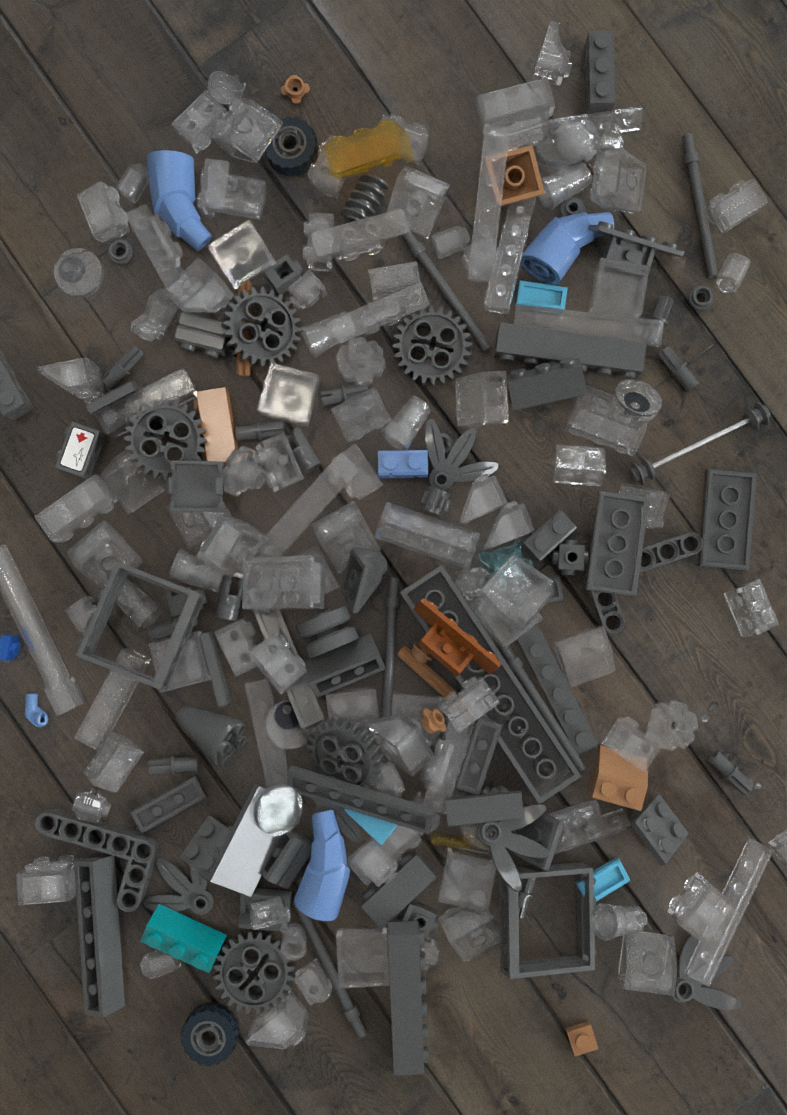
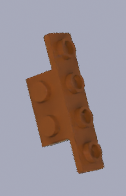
(450, 643)

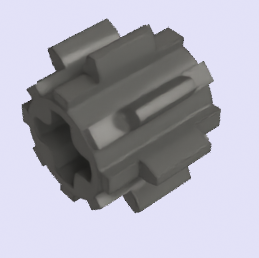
(435, 501)

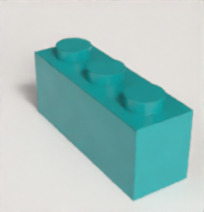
(183, 938)

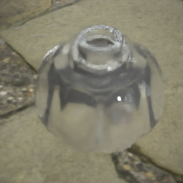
(576, 140)

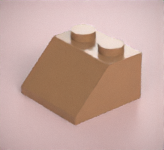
(617, 780)

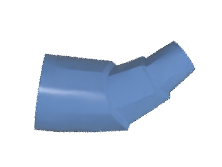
(173, 195)
(560, 244)
(327, 872)

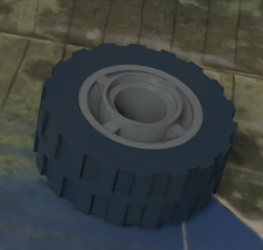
(299, 158)
(209, 1049)

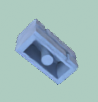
(403, 464)

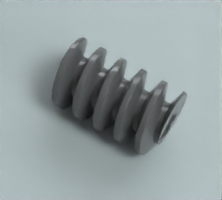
(363, 197)

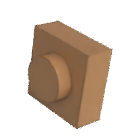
(582, 1038)

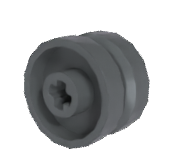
(327, 631)

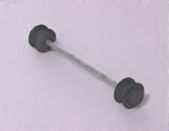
(751, 417)

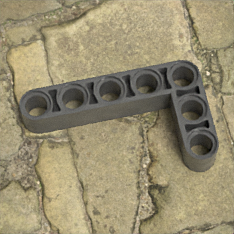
(654, 560)
(108, 845)

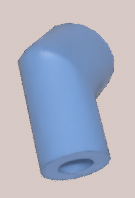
(33, 711)

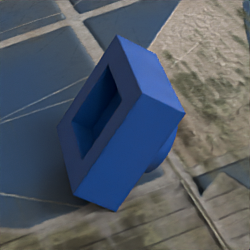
(9, 646)

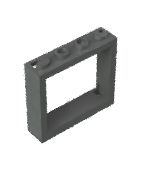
(106, 602)
(509, 926)

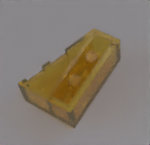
(368, 149)

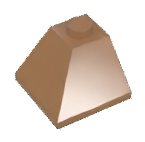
(521, 177)

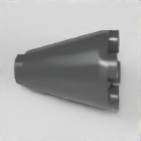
(212, 732)

